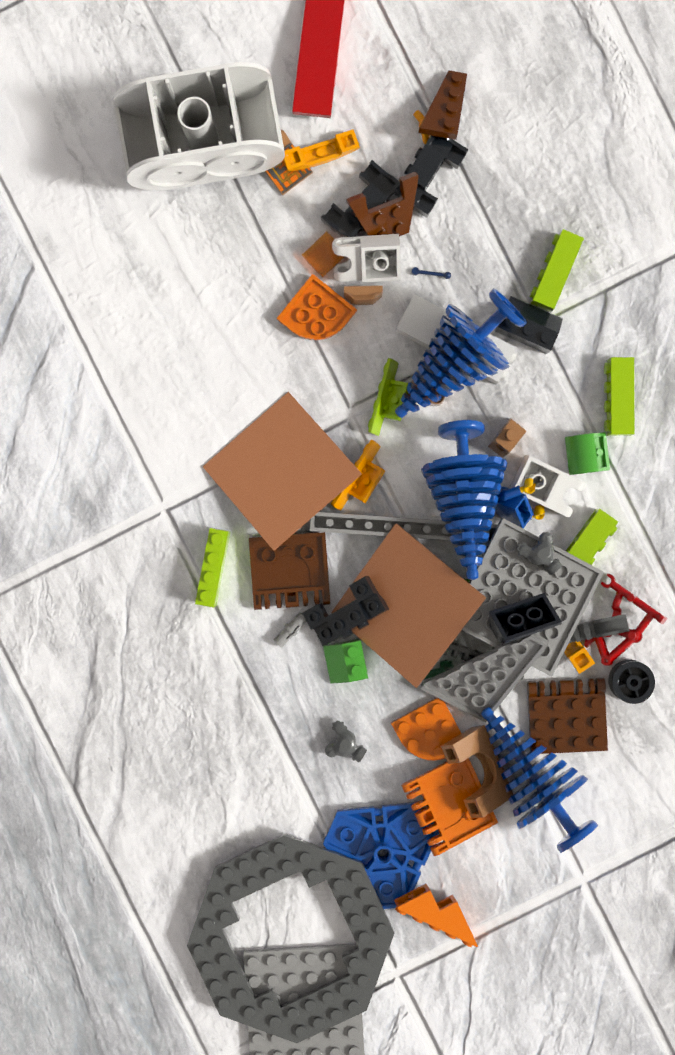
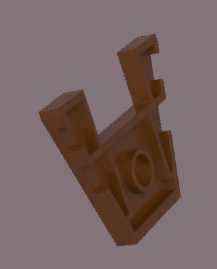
(389, 217)

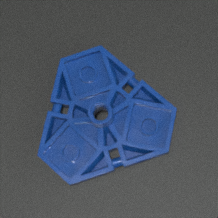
(360, 837)

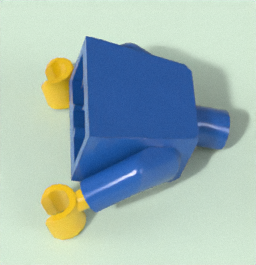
(514, 504)

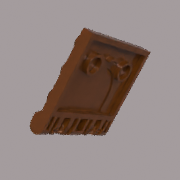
(292, 568)
(568, 720)

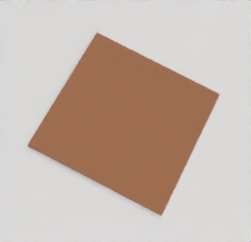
(281, 471)
(424, 602)

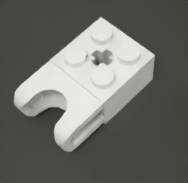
(370, 258)
(551, 484)

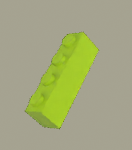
(556, 271)
(619, 396)
(592, 536)
(212, 567)

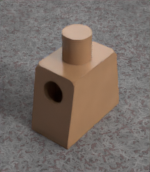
(507, 438)

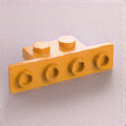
(367, 482)

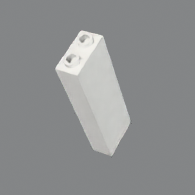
(424, 317)

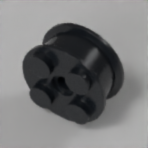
(621, 676)

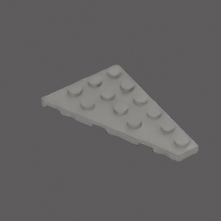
(488, 677)

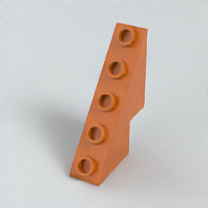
(440, 916)

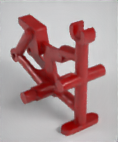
(632, 636)

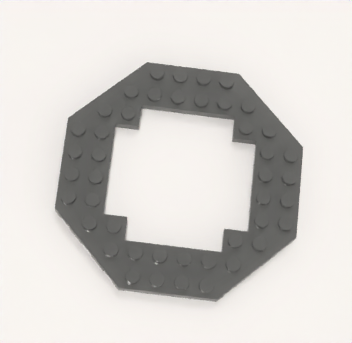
(322, 1006)

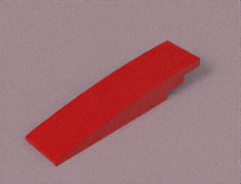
(318, 58)

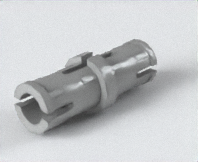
(290, 630)

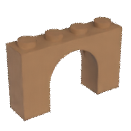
(493, 791)

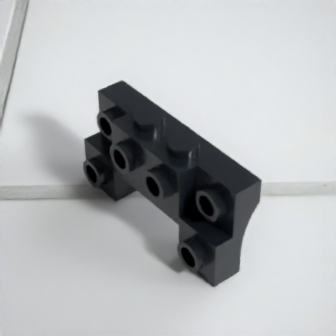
(427, 164)
(379, 190)
(352, 616)

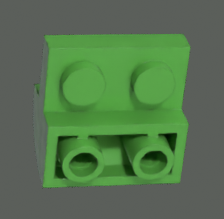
(587, 453)

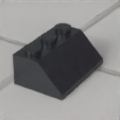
(538, 332)
(523, 618)

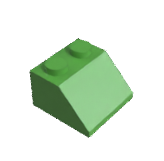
(345, 661)

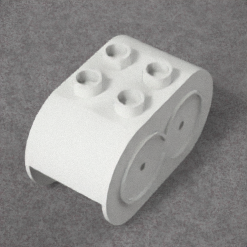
(198, 126)

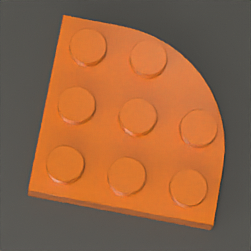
(316, 311)
(427, 729)

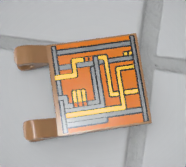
(284, 179)

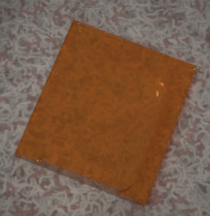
(321, 255)

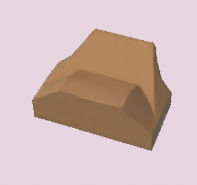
(363, 294)

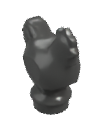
(541, 553)
(344, 744)

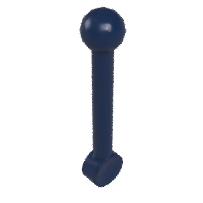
(415, 271)

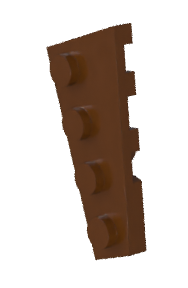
(445, 111)

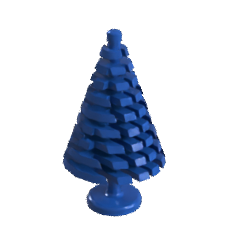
(458, 355)
(466, 491)
(551, 801)

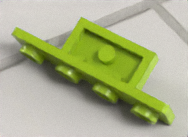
(388, 397)

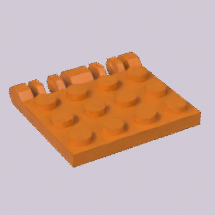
(444, 795)

